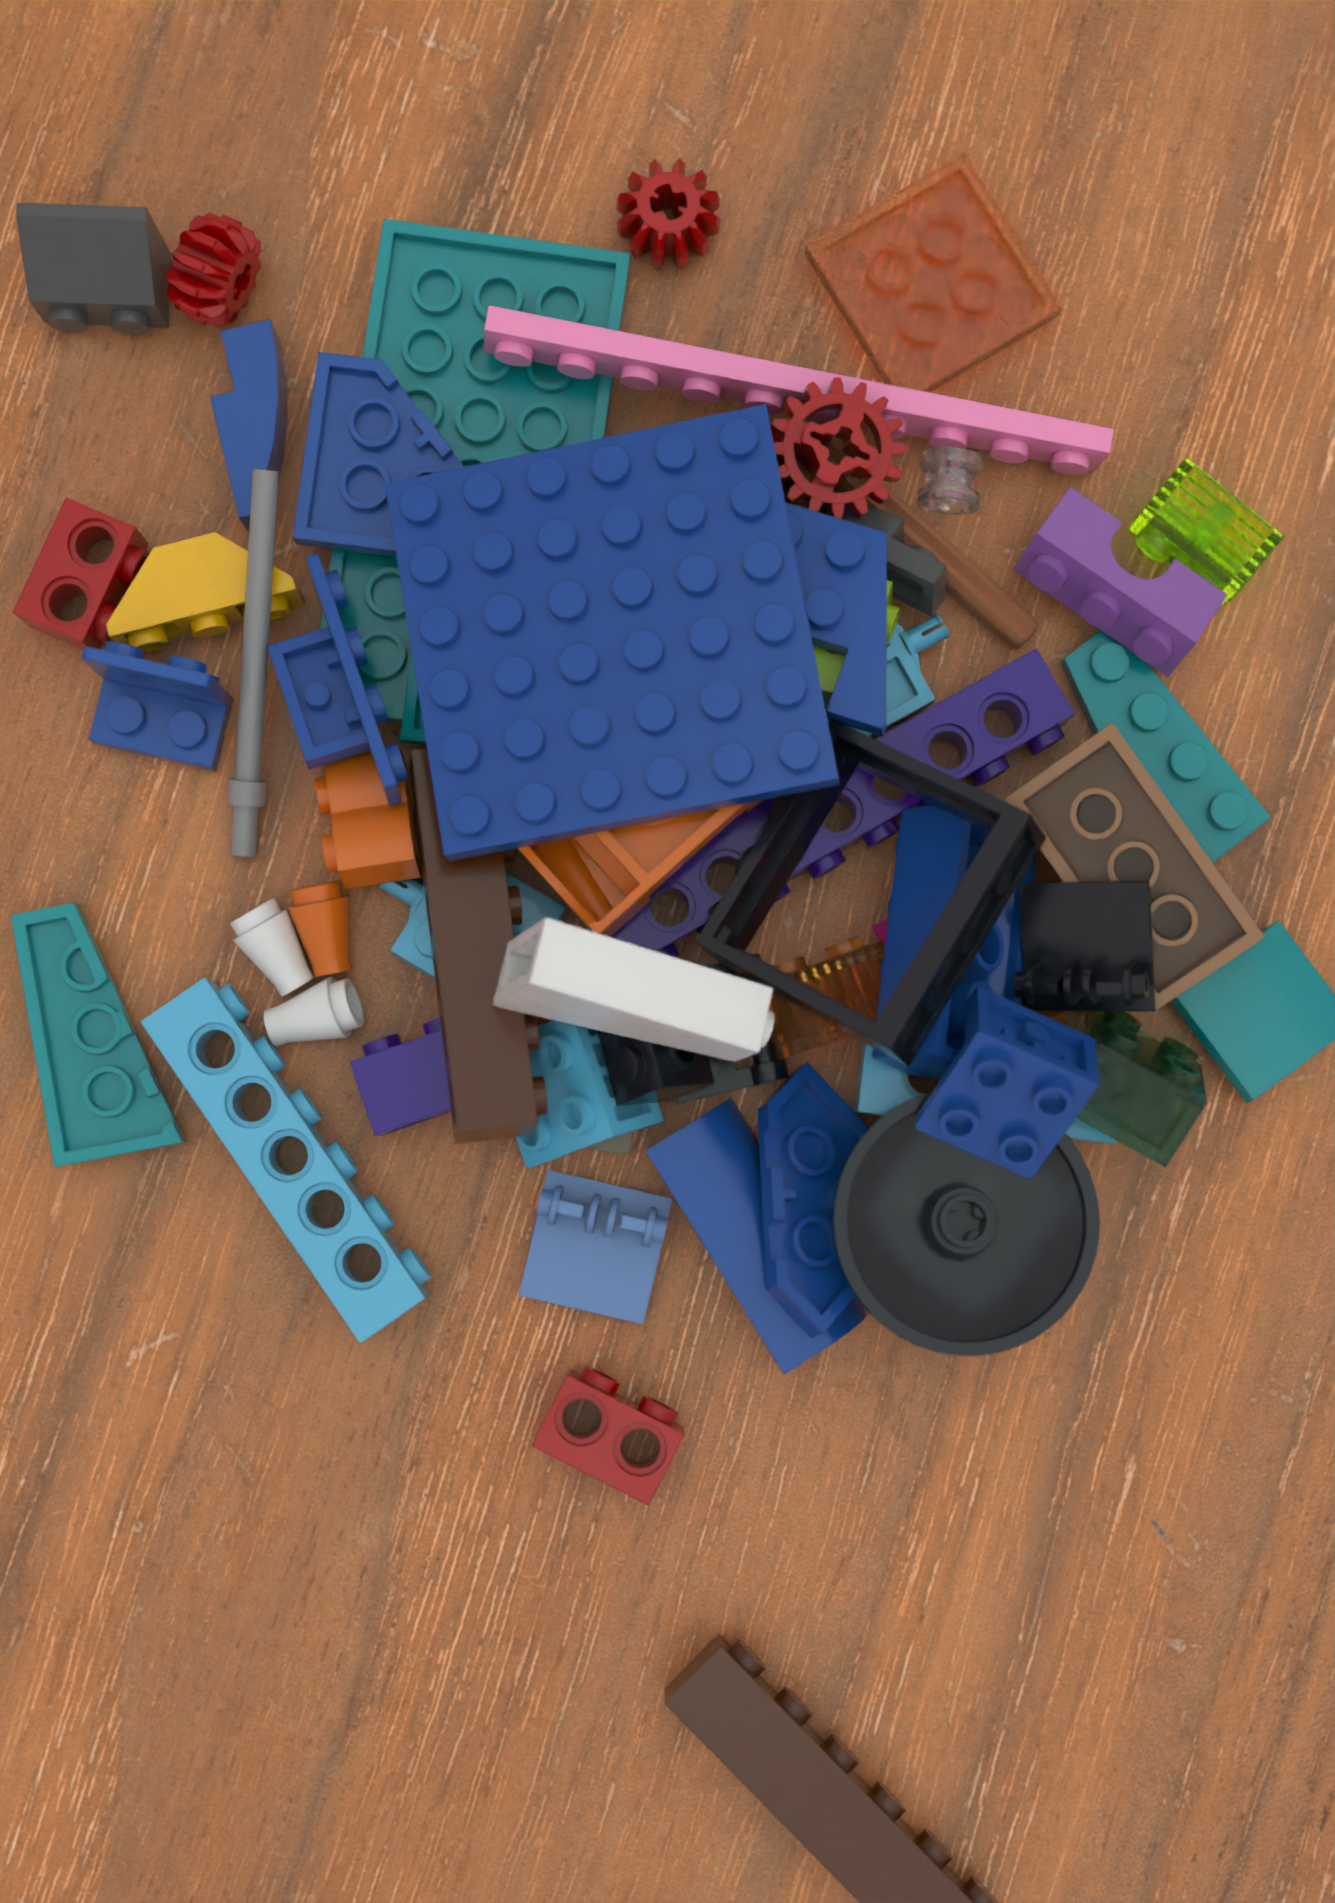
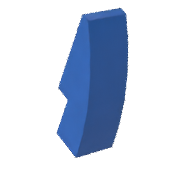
(255, 414)

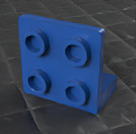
(157, 707)
(1011, 1085)

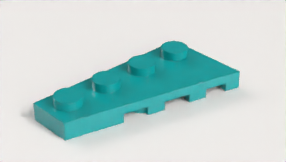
(1179, 757)
(88, 1055)

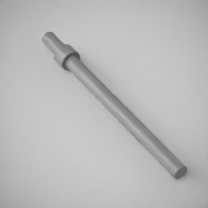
(247, 788)

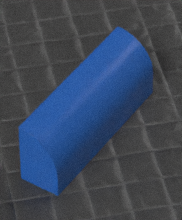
(717, 1183)

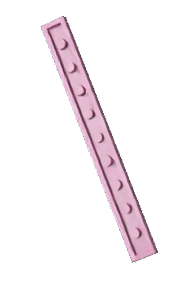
(711, 374)

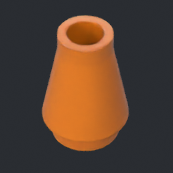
(322, 923)

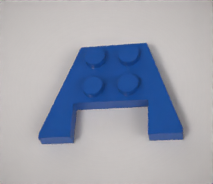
(846, 609)

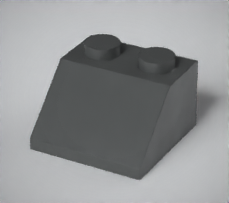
(94, 266)

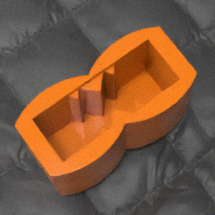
(367, 837)

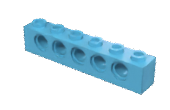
(181, 1035)

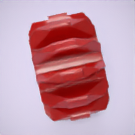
(684, 198)
(213, 269)

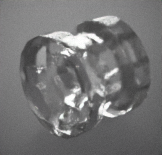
(949, 481)

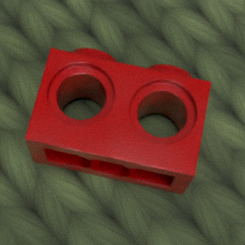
(65, 573)
(600, 1450)

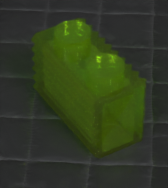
(1205, 530)

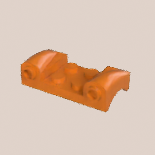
(614, 871)

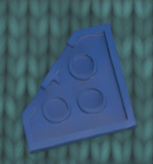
(356, 441)
(802, 1149)

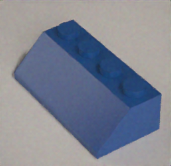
(929, 865)

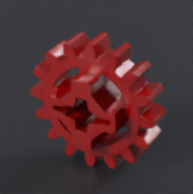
(863, 460)

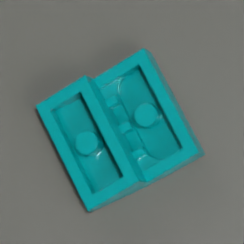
(1261, 1013)

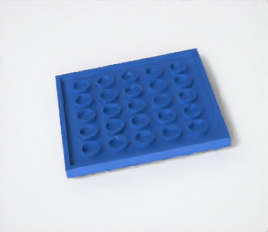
(609, 634)

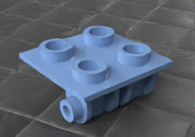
(595, 1247)

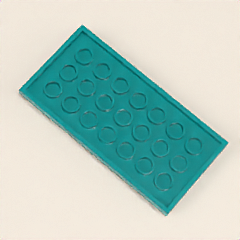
(430, 333)

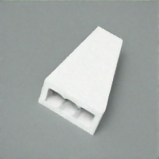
(632, 992)

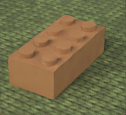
(1116, 825)

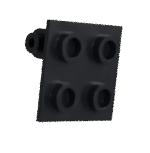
(1086, 946)

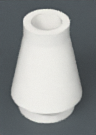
(273, 946)
(319, 1013)

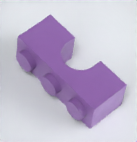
(1149, 617)

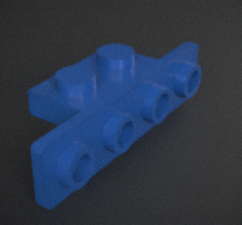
(326, 694)

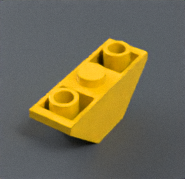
(193, 590)

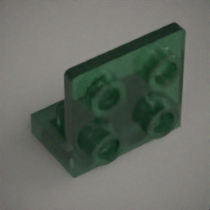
(1146, 1086)

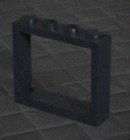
(954, 937)

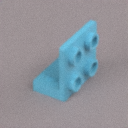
(578, 1096)

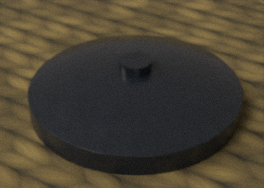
(958, 1245)

